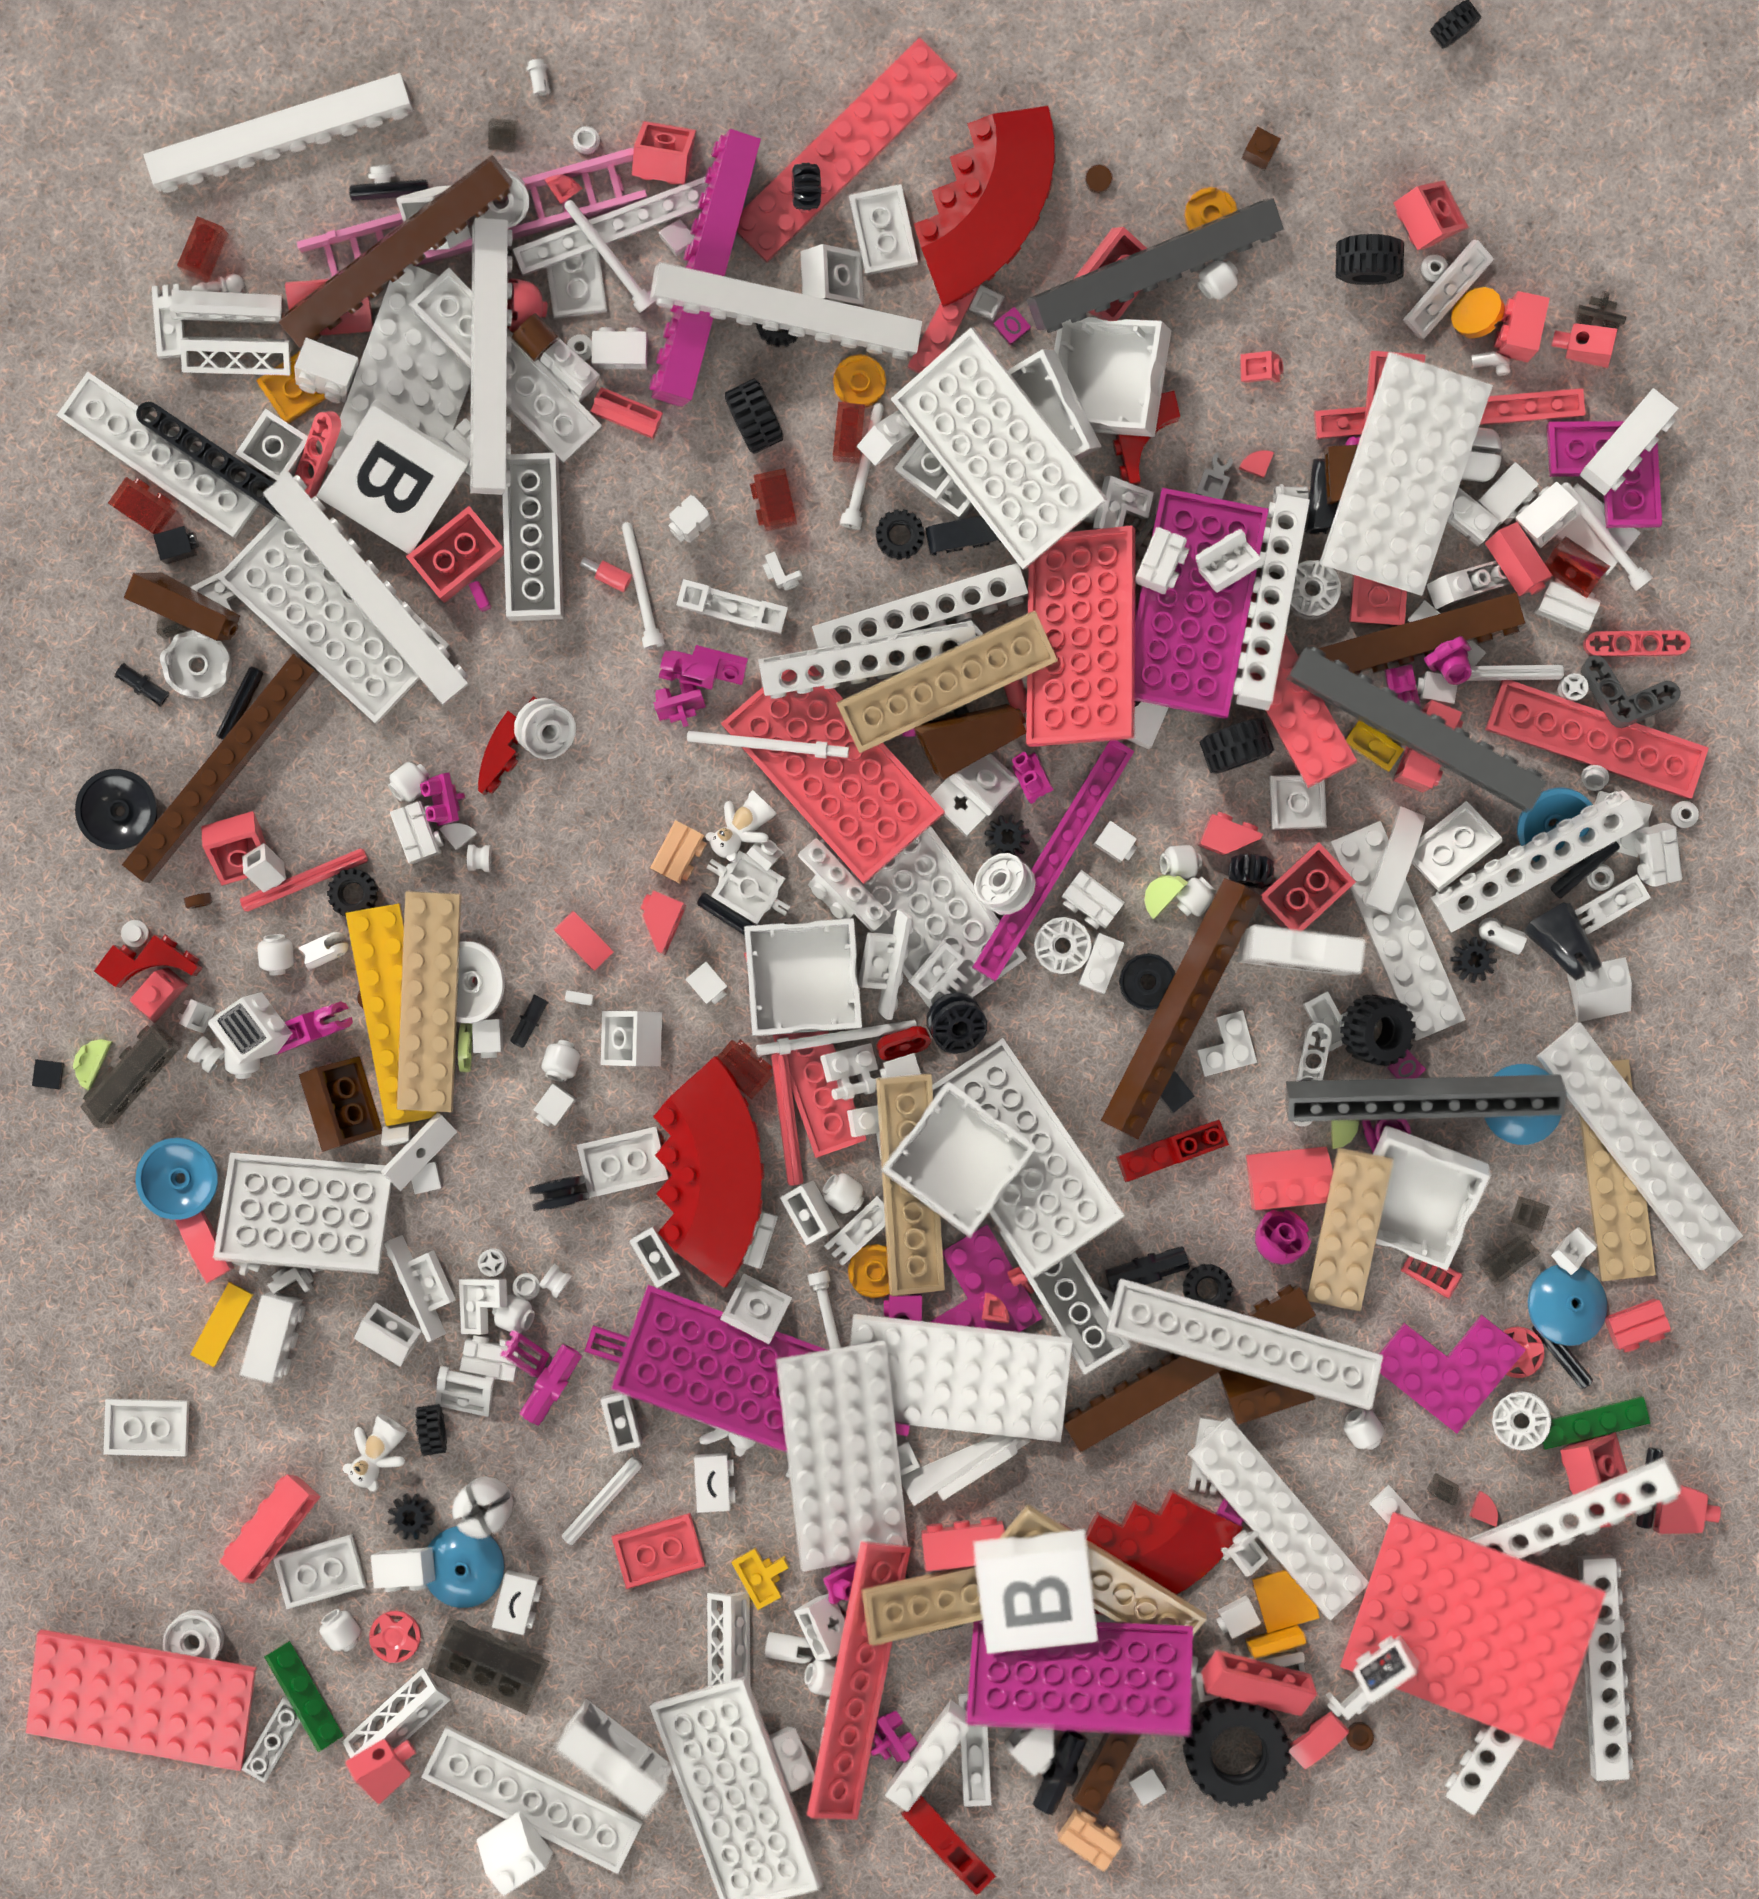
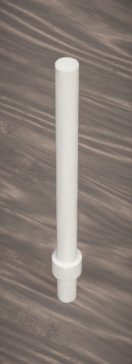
(820, 749)
(785, 1046)

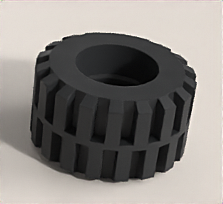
(1369, 259)
(754, 416)
(1236, 745)
(1395, 1034)

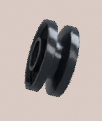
(1132, 974)
(954, 1009)
(559, 1193)

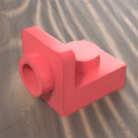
(1261, 367)

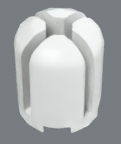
(1482, 459)
(482, 1491)

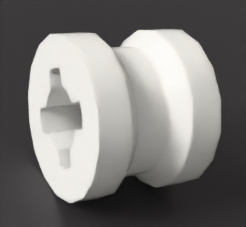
(1576, 683)
(479, 858)
(487, 1263)
(555, 1280)

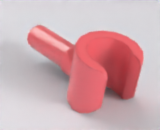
(1017, 1277)

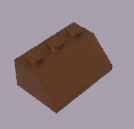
(340, 1103)
(1256, 1397)

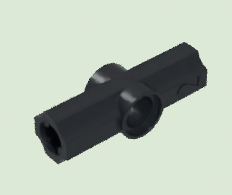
(1149, 1268)
(1061, 1772)

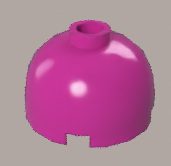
(1282, 1237)

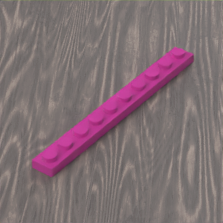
(1055, 856)

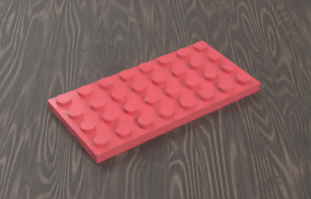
(1088, 613)
(858, 804)
(140, 1700)

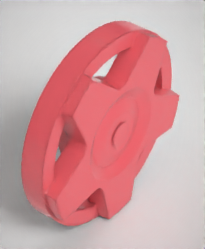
(1533, 1349)
(394, 1636)

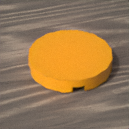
(1201, 207)
(1477, 312)
(857, 388)
(871, 1261)

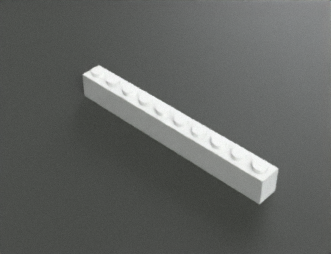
(278, 133)
(785, 310)
(489, 356)
(365, 588)

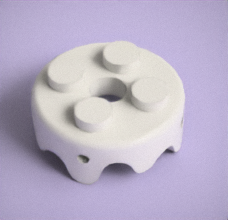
(177, 662)

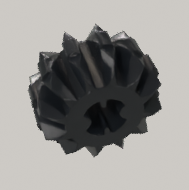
(806, 186)
(997, 837)
(1251, 870)
(1464, 956)
(420, 1518)

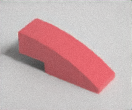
(201, 1241)

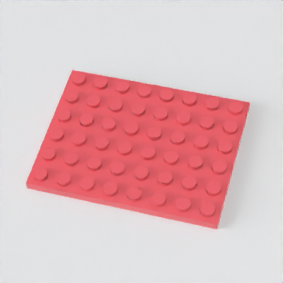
(1486, 1627)

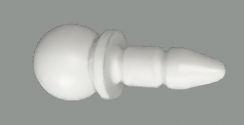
(231, 283)

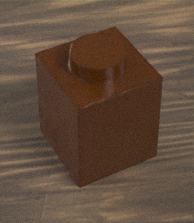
(1261, 148)

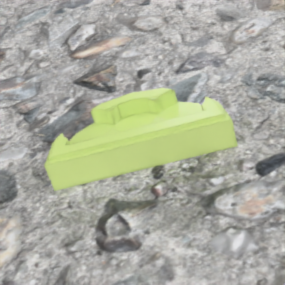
(1162, 892)
(465, 1047)
(89, 1061)
(1343, 1132)

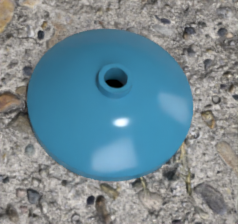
(1552, 803)
(1522, 1129)
(158, 1182)
(1552, 1308)
(482, 1563)

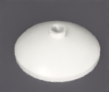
(478, 1001)

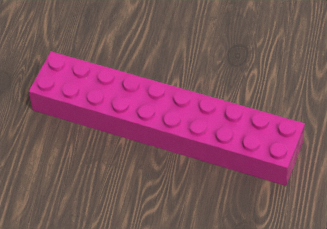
(708, 253)

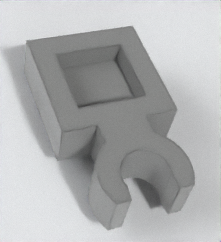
(1213, 481)

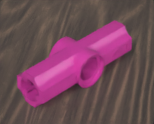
(550, 1384)

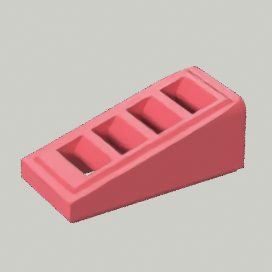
(1452, 1285)

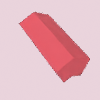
(626, 412)

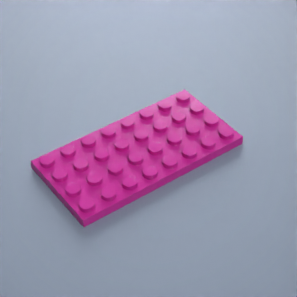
(1191, 634)
(706, 1368)
(1122, 1683)

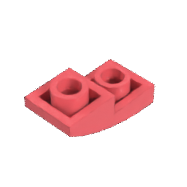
(583, 940)
(1319, 1740)

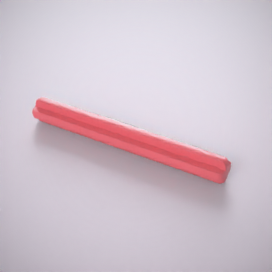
(304, 879)
(787, 1119)

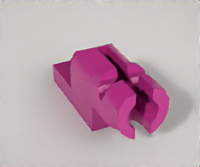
(703, 667)
(311, 1026)

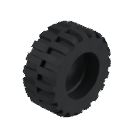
(1251, 1784)

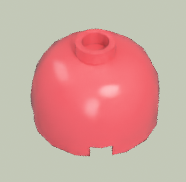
(524, 302)

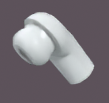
(1494, 359)

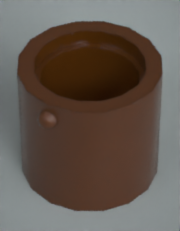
(534, 337)

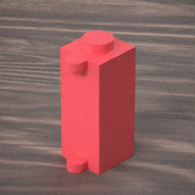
(1519, 559)

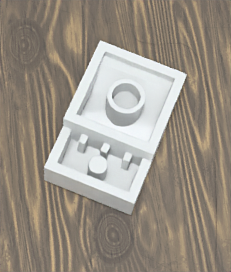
(930, 477)

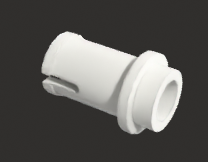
(537, 71)
(1291, 491)

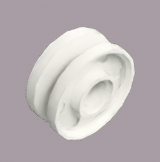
(516, 205)
(1328, 588)
(532, 721)
(1004, 883)
(1079, 945)
(1519, 1437)
(196, 1623)

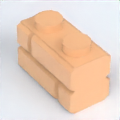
(678, 852)
(1090, 1839)

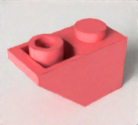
(1226, 836)

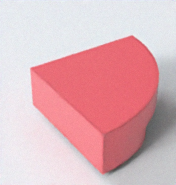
(562, 187)
(1257, 463)
(994, 1309)
(1484, 1509)

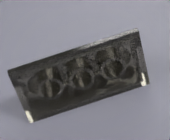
(129, 1077)
(488, 1665)

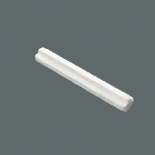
(1517, 672)
(601, 1501)

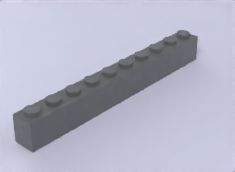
(1155, 264)
(1416, 729)
(1425, 1098)

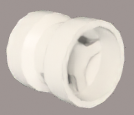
(205, 1054)

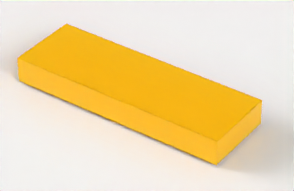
(221, 1324)

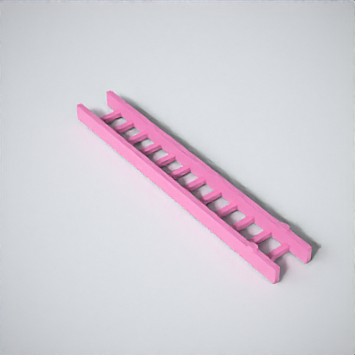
(531, 182)

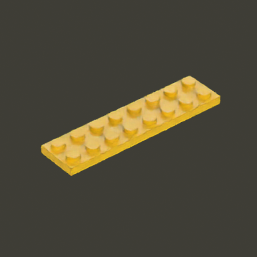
(378, 958)

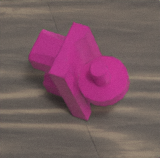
(1403, 683)
(679, 706)
(1031, 776)
(444, 799)
(840, 1582)
(897, 1746)

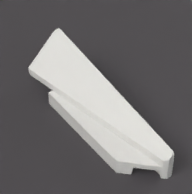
(960, 1468)

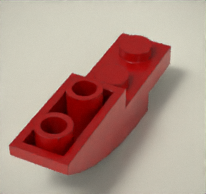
(498, 755)
(1172, 1150)
(948, 1845)

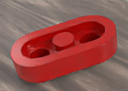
(903, 1043)

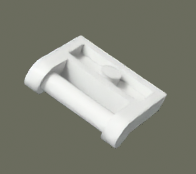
(462, 1397)

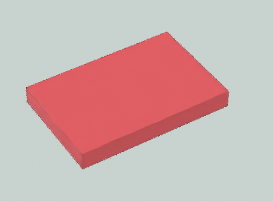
(351, 323)
(658, 1551)

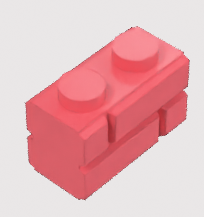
(1637, 1324)

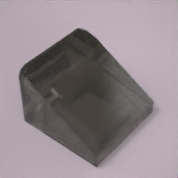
(502, 134)
(167, 628)
(1530, 1213)
(1443, 1489)

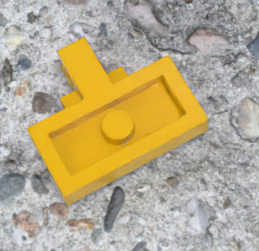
(1374, 745)
(760, 1576)

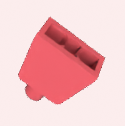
(1594, 352)
(158, 993)
(1685, 1513)
(381, 1768)

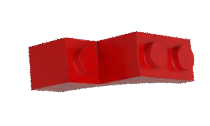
(1131, 446)
(121, 965)

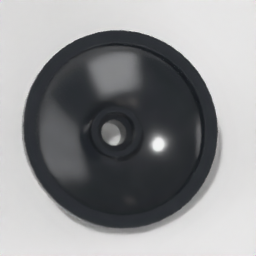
(98, 805)

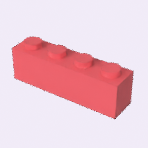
(269, 1528)
(1258, 1683)

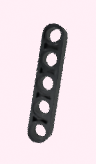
(958, 534)

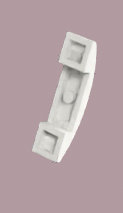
(731, 607)
(1396, 860)

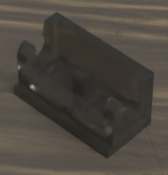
(1509, 1259)

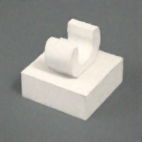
(196, 1015)

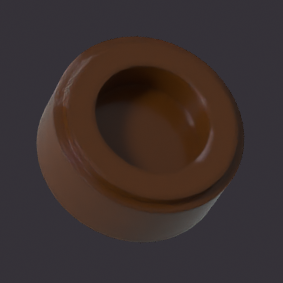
(1098, 178)
(198, 900)
(1360, 1736)

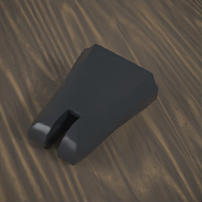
(1319, 514)
(1564, 940)

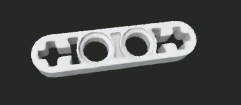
(1313, 1074)

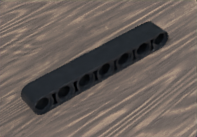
(206, 454)

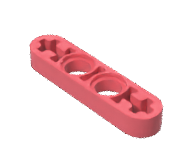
(310, 455)
(1636, 643)

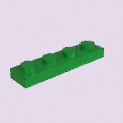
(1597, 1422)
(303, 1696)

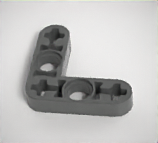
(1626, 704)

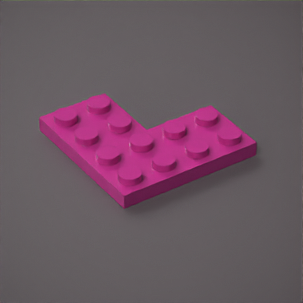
(1638, 497)
(983, 1268)
(1451, 1384)

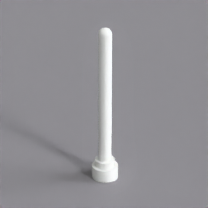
(640, 296)
(852, 515)
(1637, 576)
(651, 634)
(820, 1284)

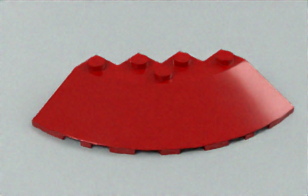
(991, 203)
(713, 1172)
(1167, 1545)

